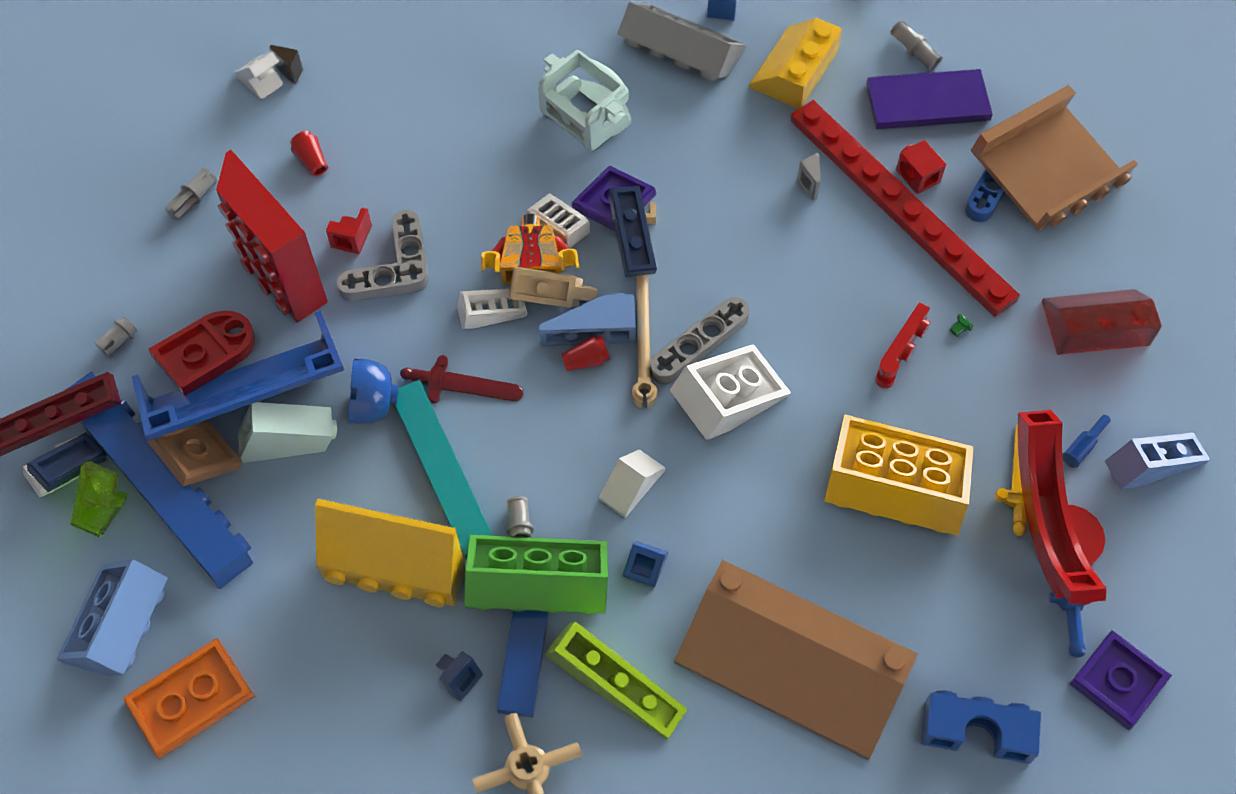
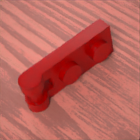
(902, 346)

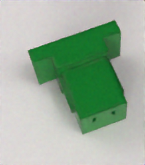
(961, 325)

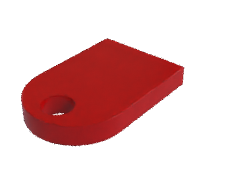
(204, 349)

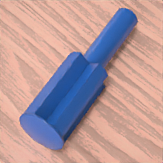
(1084, 443)

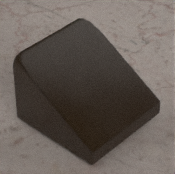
(289, 62)

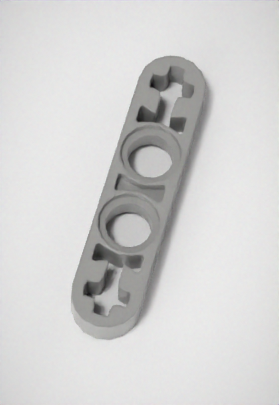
(696, 336)

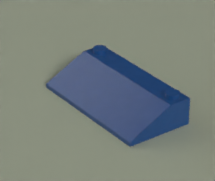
(239, 386)

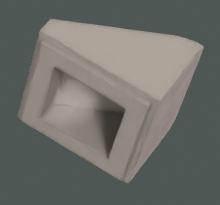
(809, 175)

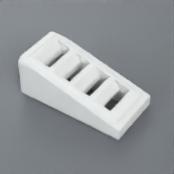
(571, 236)
(479, 317)

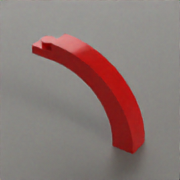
(1049, 512)

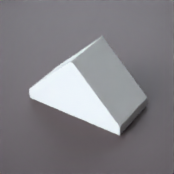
(630, 482)

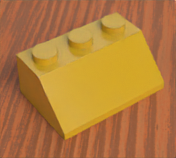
(798, 61)

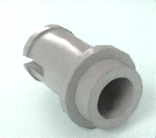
(116, 336)
(519, 517)

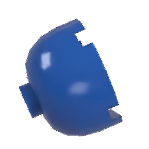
(370, 392)

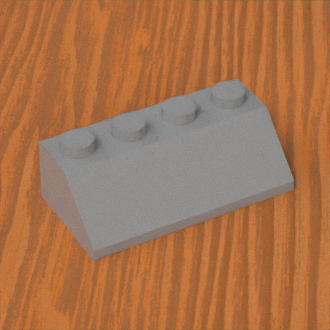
(679, 39)

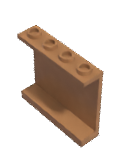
(1049, 161)

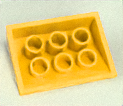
(901, 475)
(388, 553)

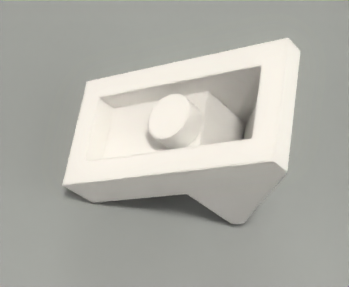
(260, 75)

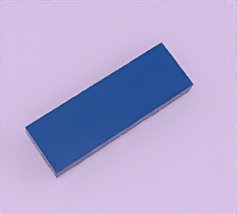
(523, 663)

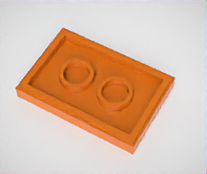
(188, 698)

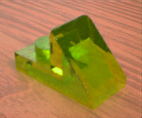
(96, 499)

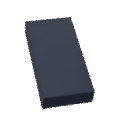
(65, 461)

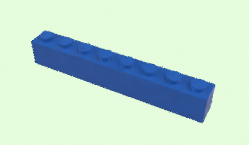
(179, 507)

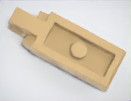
(549, 288)

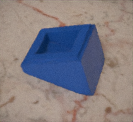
(645, 563)

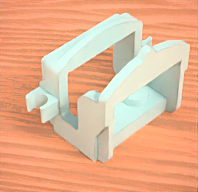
(609, 100)

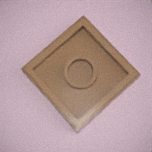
(196, 453)

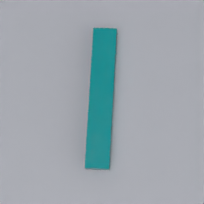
(440, 464)

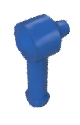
(1073, 611)

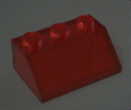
(1101, 321)

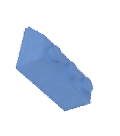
(114, 618)

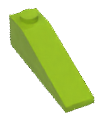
(614, 679)

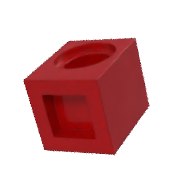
(920, 166)

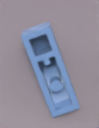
(605, 316)
(1155, 458)

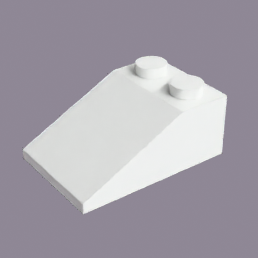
(728, 390)

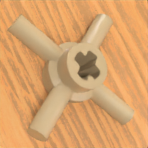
(522, 753)

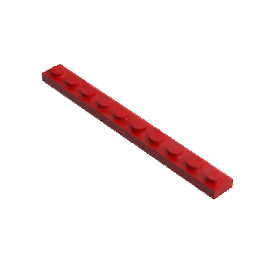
(905, 209)

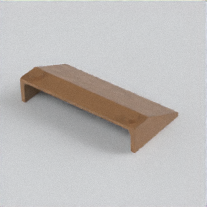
(795, 659)

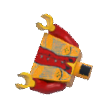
(531, 248)

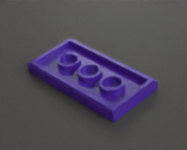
(928, 99)

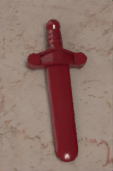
(440, 379)

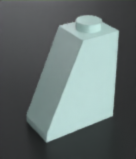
(284, 431)

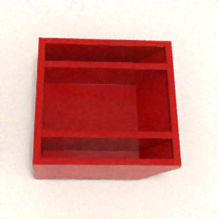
(269, 241)

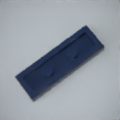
(632, 231)

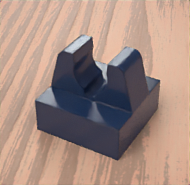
(459, 674)

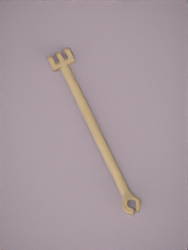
(643, 334)

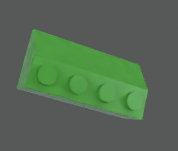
(536, 574)

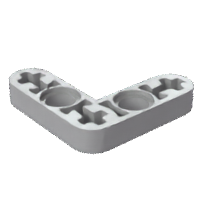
(404, 266)

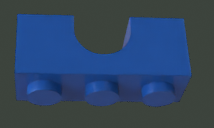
(1012, 727)

